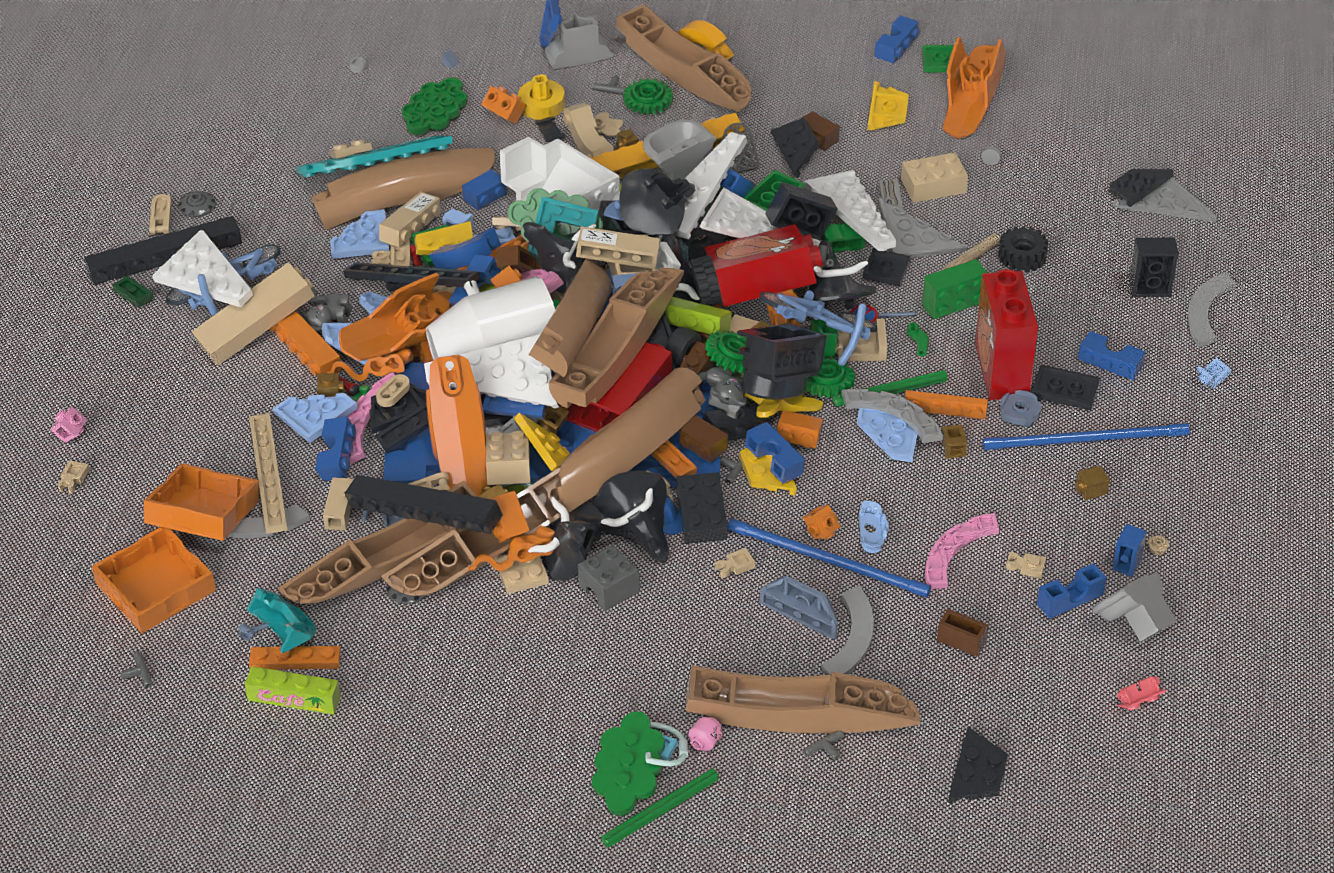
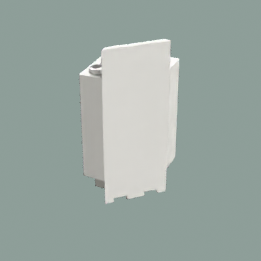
(556, 167)

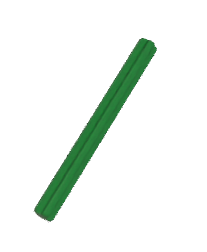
(902, 385)
(659, 808)

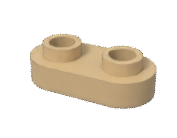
(393, 390)

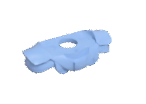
(871, 514)

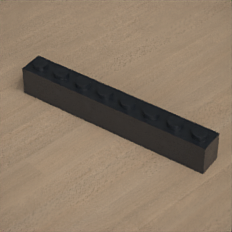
(157, 250)
(424, 504)

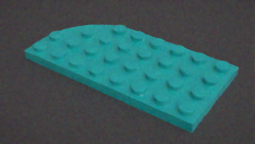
(380, 154)

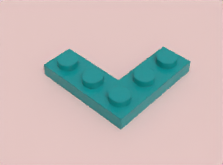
(553, 210)

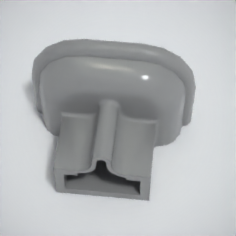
(577, 43)
(679, 147)
(1141, 605)

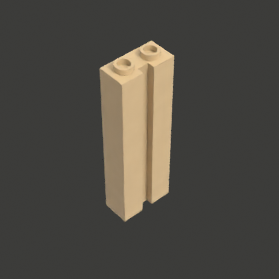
(270, 303)

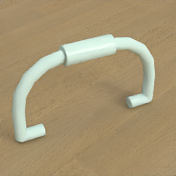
(683, 747)

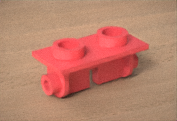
(1132, 697)

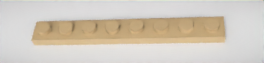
(268, 473)

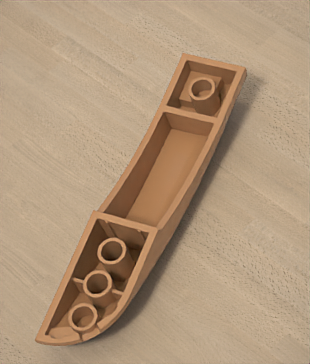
(684, 62)
(399, 181)
(573, 318)
(616, 337)
(630, 437)
(453, 553)
(365, 559)
(799, 703)

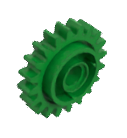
(648, 96)
(725, 350)
(831, 379)

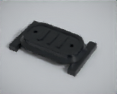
(549, 129)

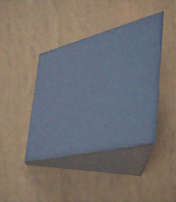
(449, 59)

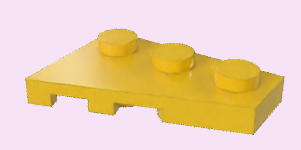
(432, 240)

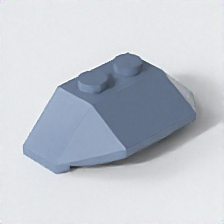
(801, 605)

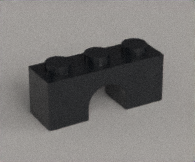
(735, 427)

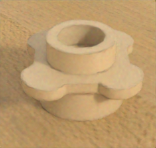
(381, 257)

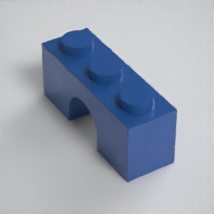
(902, 35)
(486, 269)
(1124, 362)
(339, 436)
(785, 462)
(1086, 586)

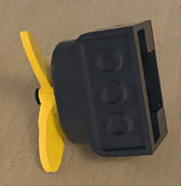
(779, 365)

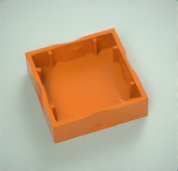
(201, 501)
(153, 579)

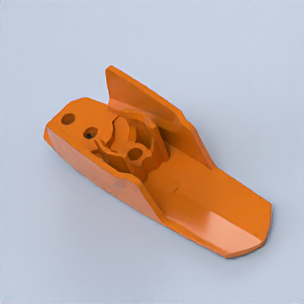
(971, 85)
(396, 322)
(457, 423)

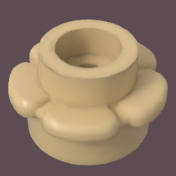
(1158, 545)

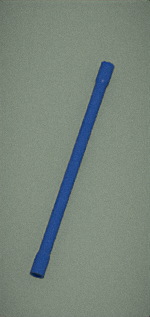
(1005, 442)
(911, 585)

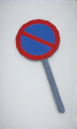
(872, 313)

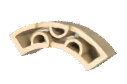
(583, 130)

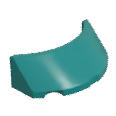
(274, 609)

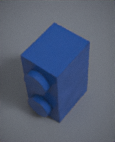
(483, 190)
(1129, 550)

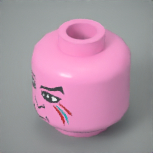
(705, 733)

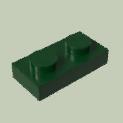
(133, 291)

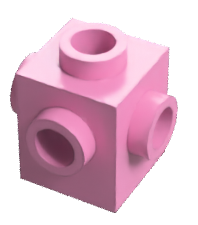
(68, 424)

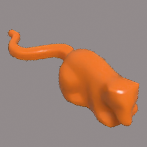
(379, 365)
(519, 549)

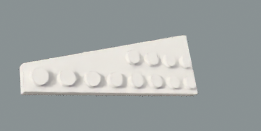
(707, 180)
(854, 207)

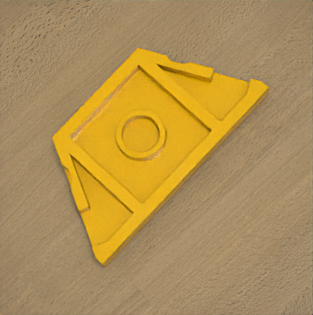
(887, 107)
(545, 442)
(759, 474)

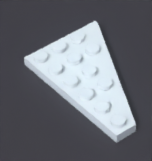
(737, 217)
(203, 257)
(509, 372)

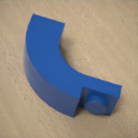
(737, 183)
(462, 254)

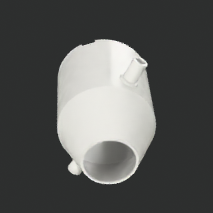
(491, 317)

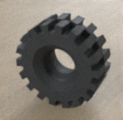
(1023, 239)
(696, 248)
(706, 280)

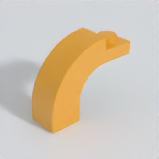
(707, 36)

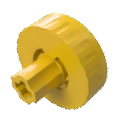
(542, 98)

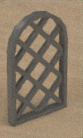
(746, 148)

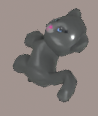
(334, 309)
(724, 385)

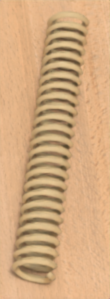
(965, 256)

